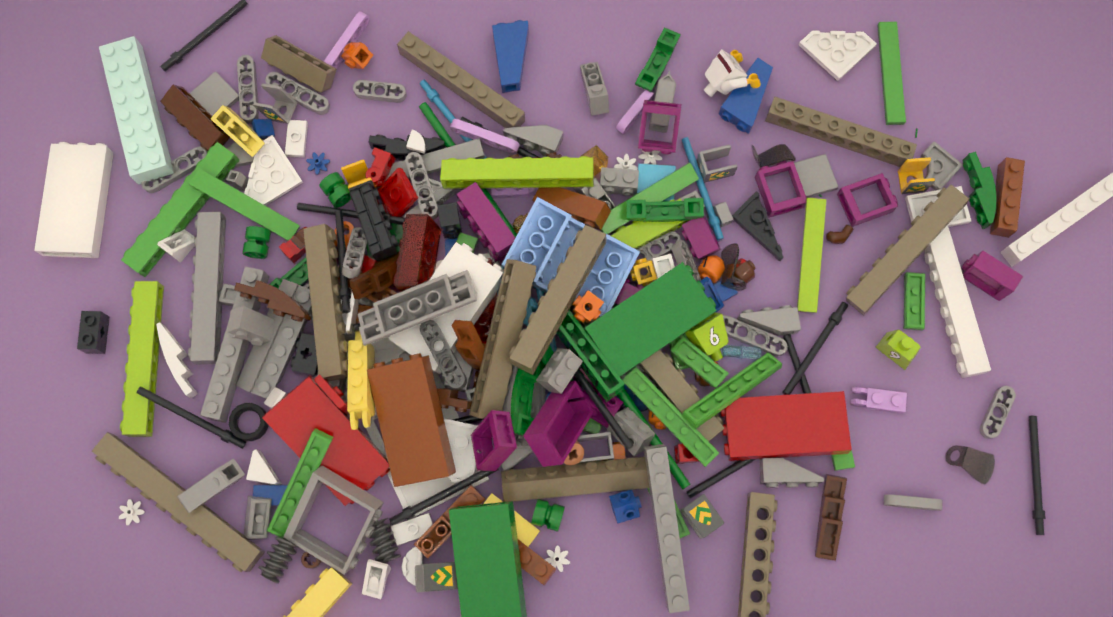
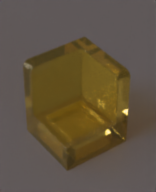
(599, 157)

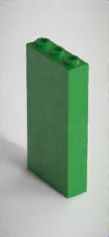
(651, 319)
(487, 560)

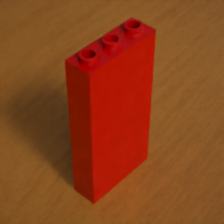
(786, 426)
(350, 452)

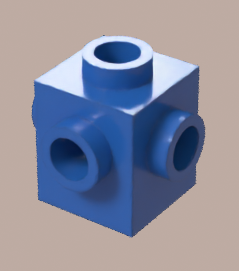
(625, 506)

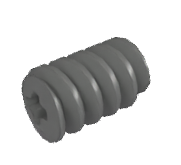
(383, 543)
(277, 559)

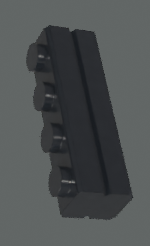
(373, 222)

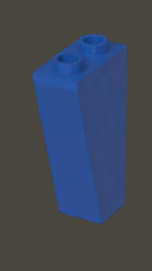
(510, 48)
(744, 102)

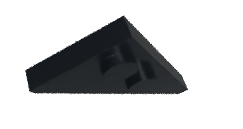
(753, 220)

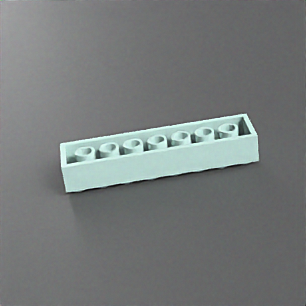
(136, 110)

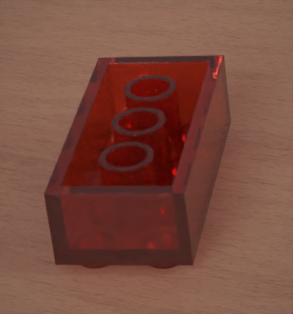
(417, 251)

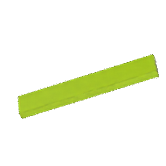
(811, 255)

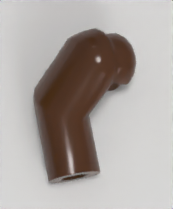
(839, 237)

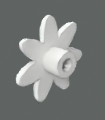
(650, 158)
(626, 161)
(134, 512)
(562, 560)

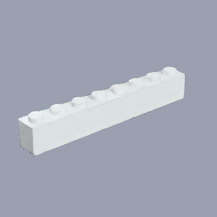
(1059, 221)
(956, 306)

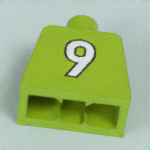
(709, 336)
(898, 348)

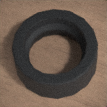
(233, 422)

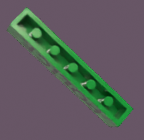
(594, 362)

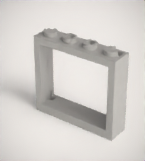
(315, 546)

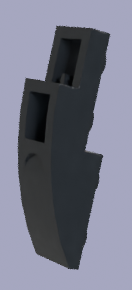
(398, 148)

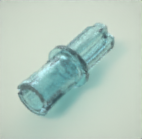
(741, 352)

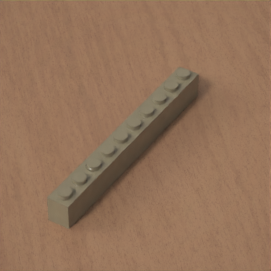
(164, 491)

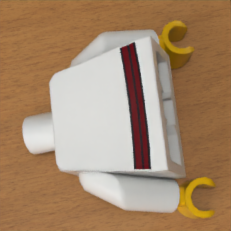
(727, 74)

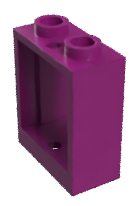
(659, 108)
(784, 206)
(851, 208)
(990, 275)
(495, 425)

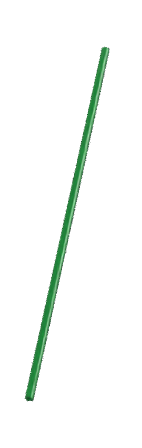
(624, 396)

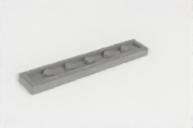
(433, 160)

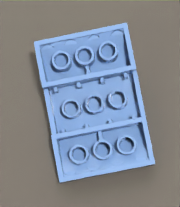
(545, 242)

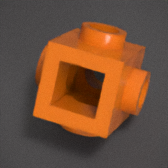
(356, 55)
(593, 304)

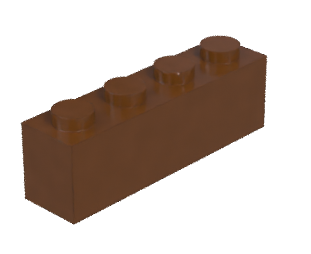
(193, 117)

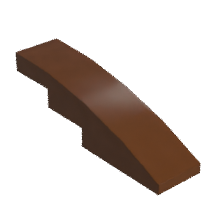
(830, 517)

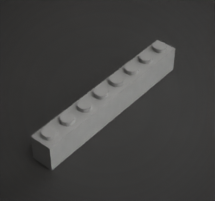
(208, 285)
(230, 357)
(666, 528)

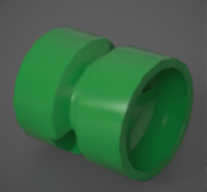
(335, 189)
(256, 242)
(547, 515)

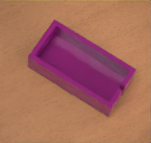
(485, 222)
(558, 425)

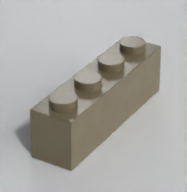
(298, 63)

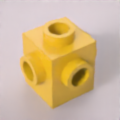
(643, 279)

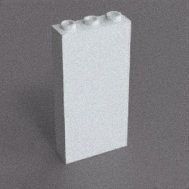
(74, 200)
(486, 283)

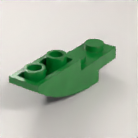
(984, 193)

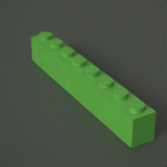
(177, 212)

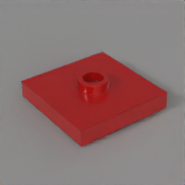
(397, 193)
(333, 393)

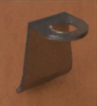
(773, 155)
(730, 256)
(975, 462)

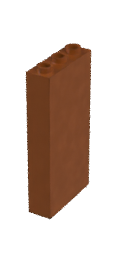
(411, 420)

